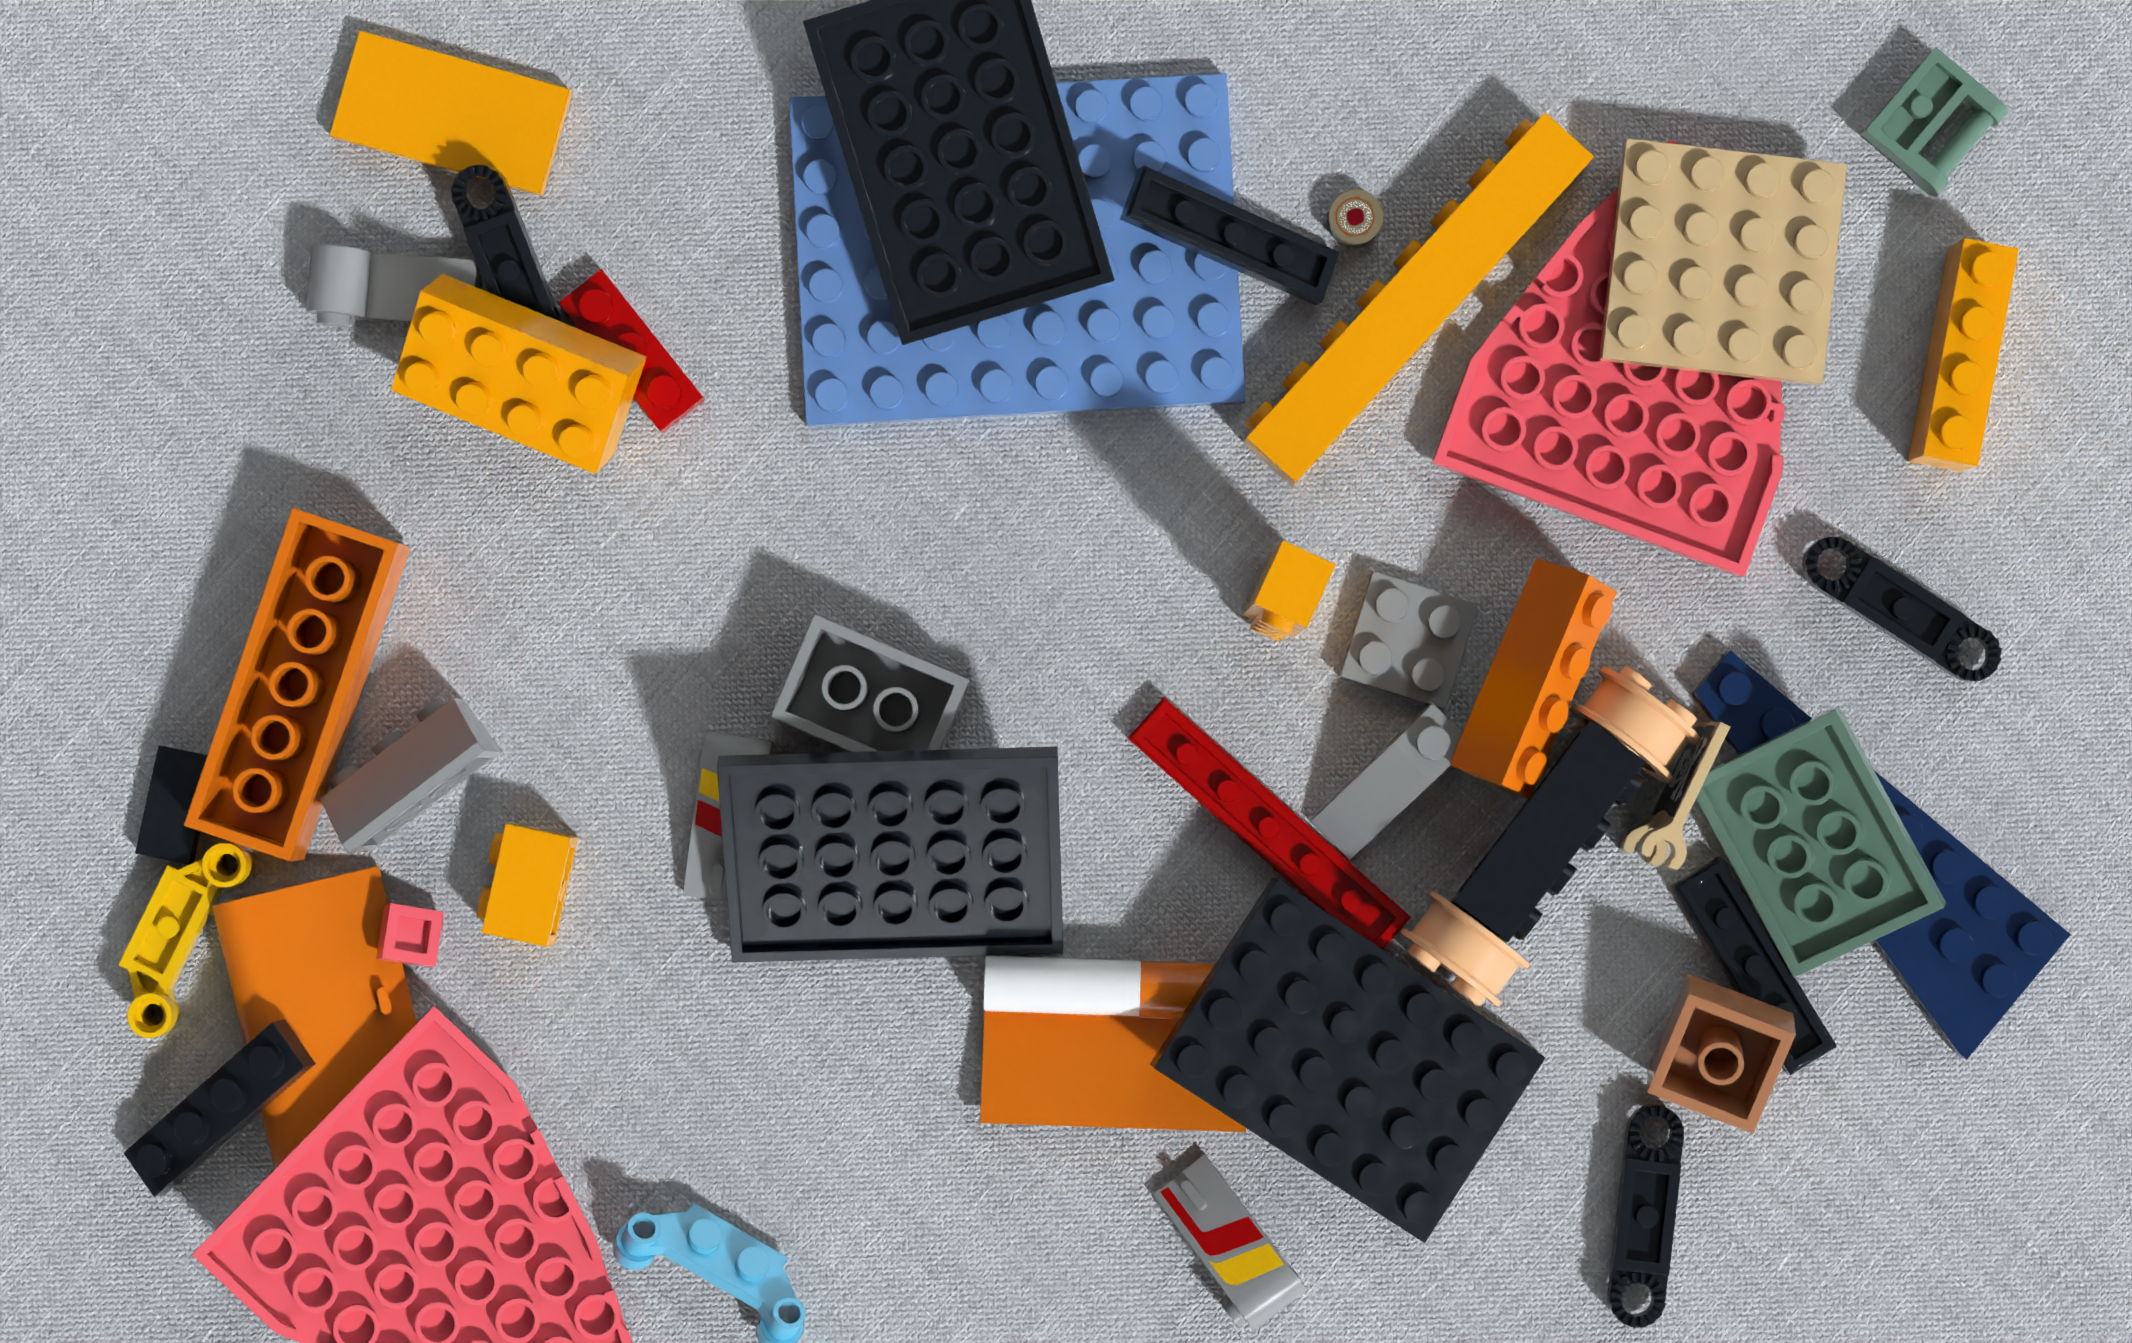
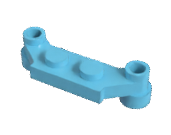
(722, 1258)

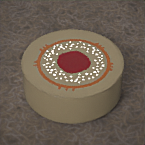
(1355, 217)

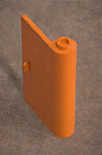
(314, 963)

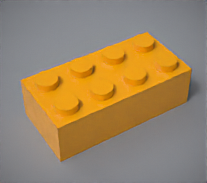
(518, 373)

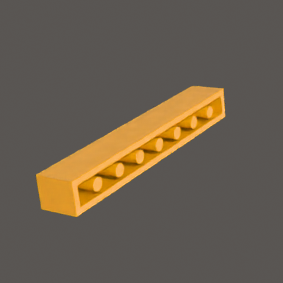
(1417, 299)

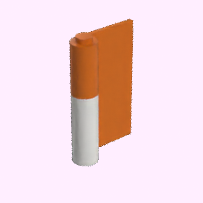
(1078, 1044)

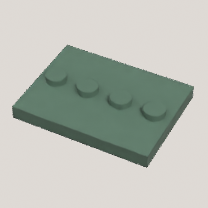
(1817, 842)

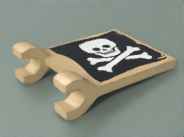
(1676, 801)

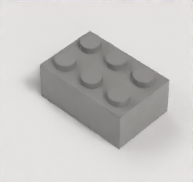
(867, 693)

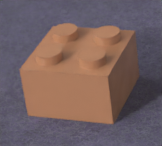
(1721, 1053)

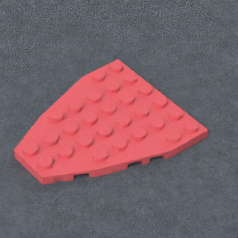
(1614, 443)
(420, 1216)

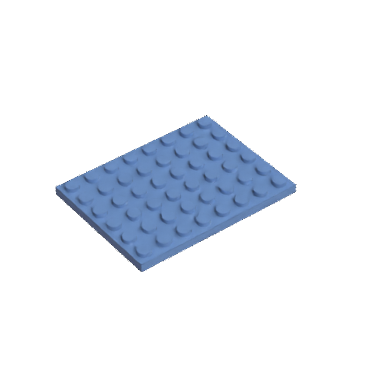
(1140, 342)

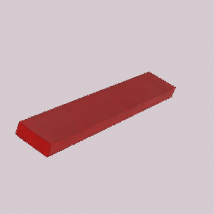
(1266, 824)

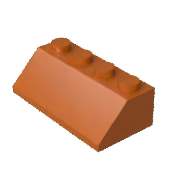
(1533, 678)

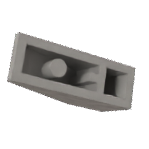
(1389, 781)

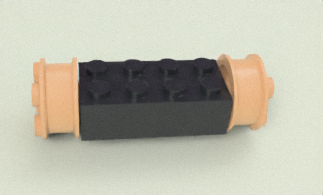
(1532, 856)

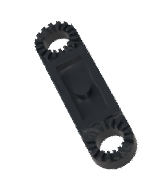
(502, 244)
(1902, 609)
(1645, 1215)

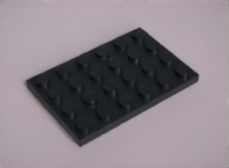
(958, 158)
(892, 854)
(1347, 1060)

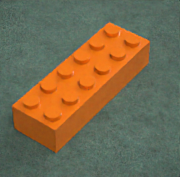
(297, 686)

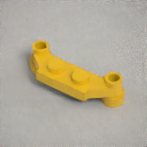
(171, 930)

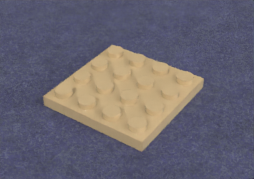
(1723, 262)

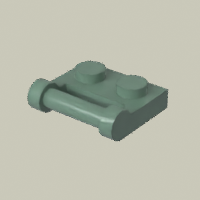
(1921, 110)

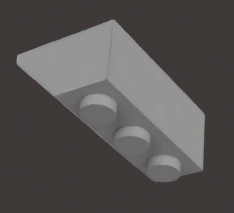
(407, 774)

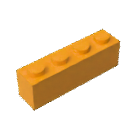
(1963, 355)
(1287, 592)

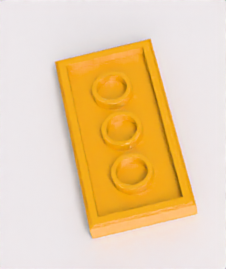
(450, 112)

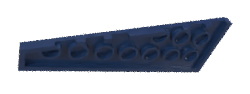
(1959, 961)

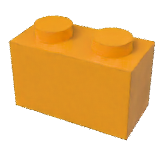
(527, 884)

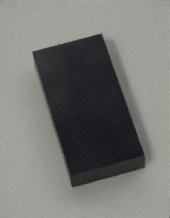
(167, 806)

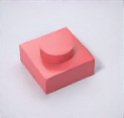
(409, 935)

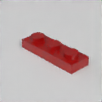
(604, 312)

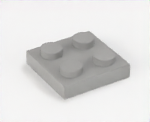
(1408, 640)

